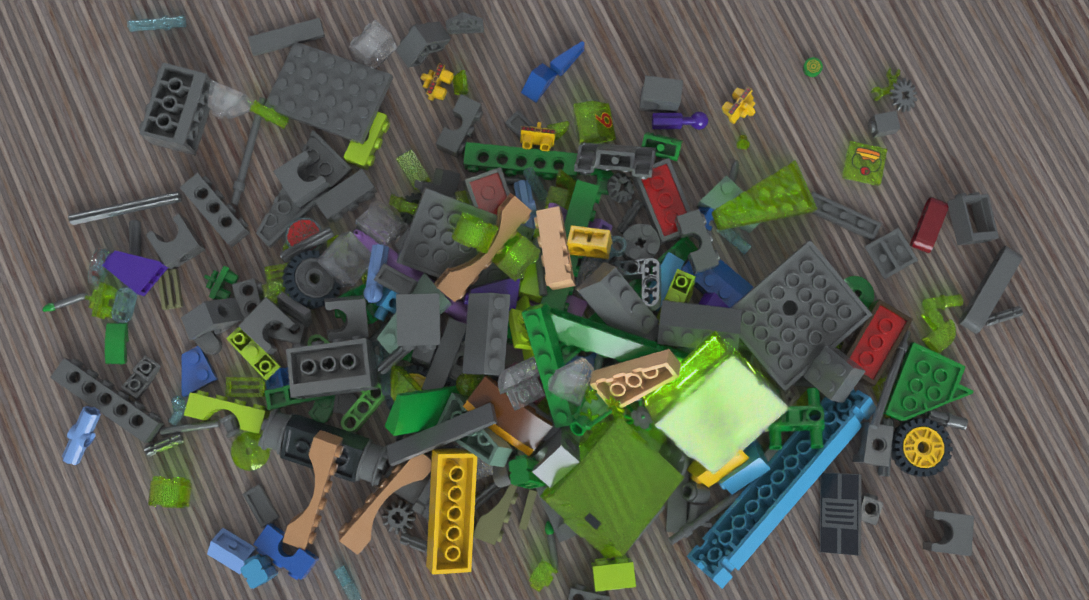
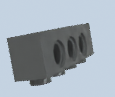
(195, 188)

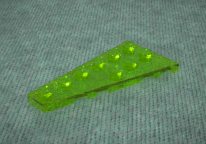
(773, 198)

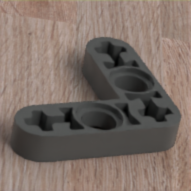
(644, 273)

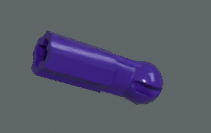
(676, 120)

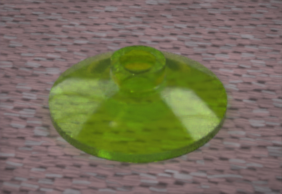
(257, 457)

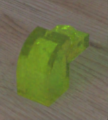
(942, 331)

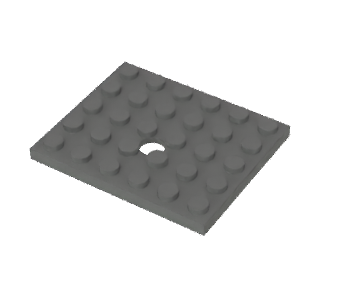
(823, 316)

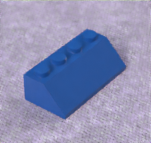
(722, 281)

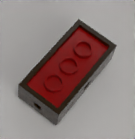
(877, 340)

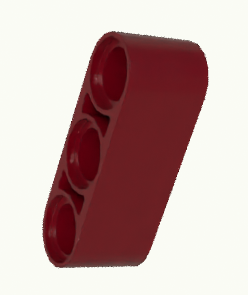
(929, 224)

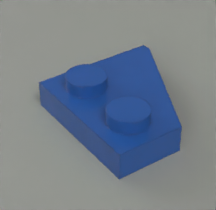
(196, 371)

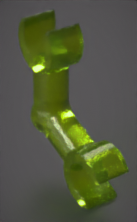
(884, 91)

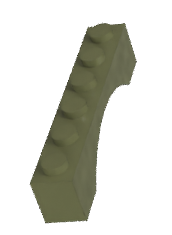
(490, 524)

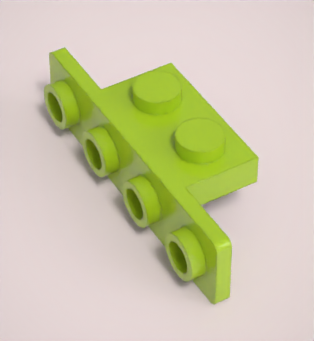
(518, 329)

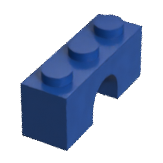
(271, 544)

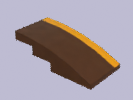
(520, 427)

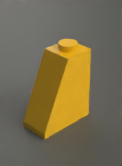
(704, 476)

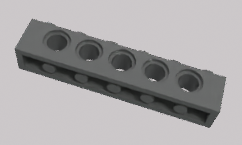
(65, 376)

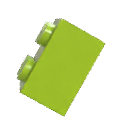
(613, 573)

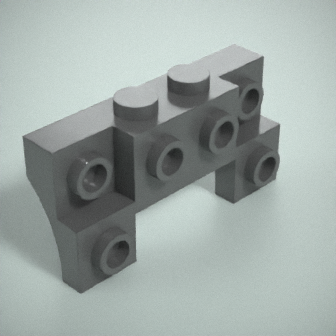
(615, 157)

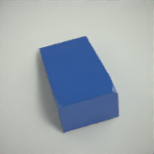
(565, 60)

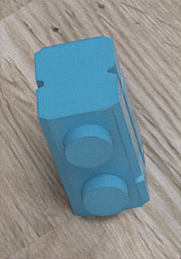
(258, 570)

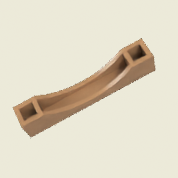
(509, 217)
(323, 456)
(358, 531)

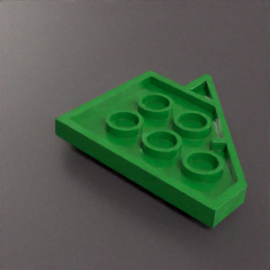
(924, 383)

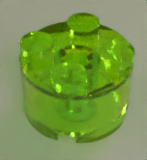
(474, 232)
(169, 492)

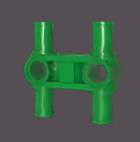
(798, 419)

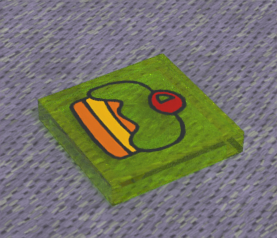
(864, 163)

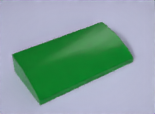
(417, 410)

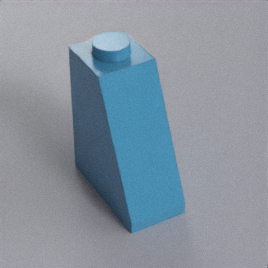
(748, 471)

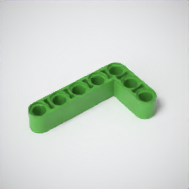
(366, 397)

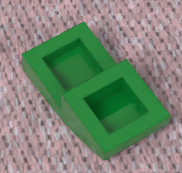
(115, 343)

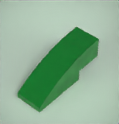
(281, 398)

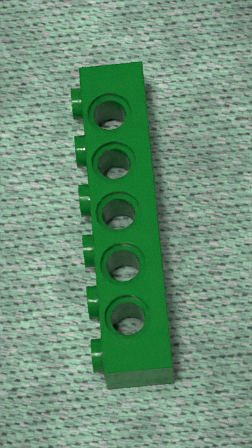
(474, 151)

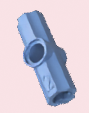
(524, 194)
(81, 435)

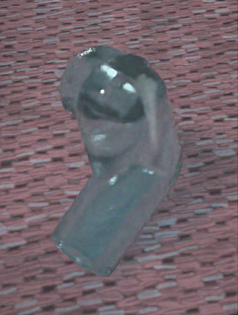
(179, 407)

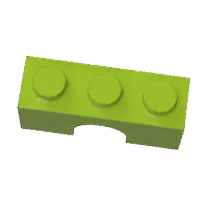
(363, 154)

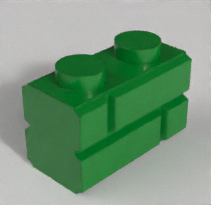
(665, 146)
(522, 473)

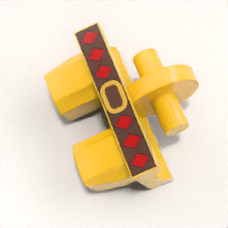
(434, 89)
(742, 107)
(537, 136)

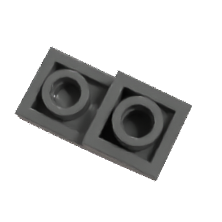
(141, 378)

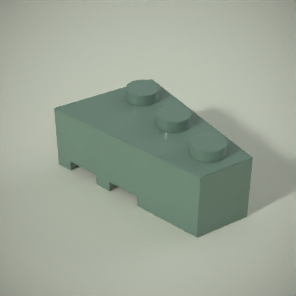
(722, 193)

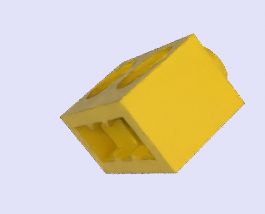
(589, 242)

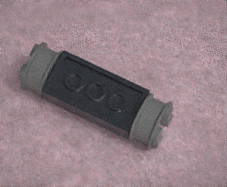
(294, 435)

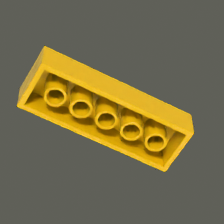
(451, 511)

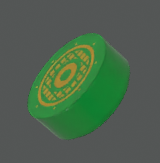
(812, 67)

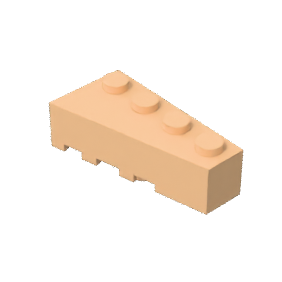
(554, 248)
(635, 377)

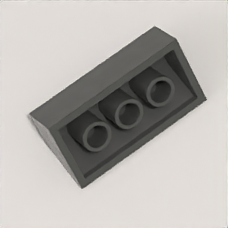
(617, 301)
(692, 323)
(486, 334)

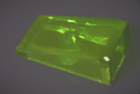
(412, 168)

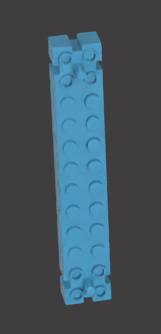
(778, 490)

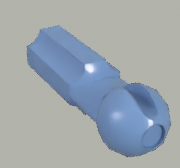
(374, 290)

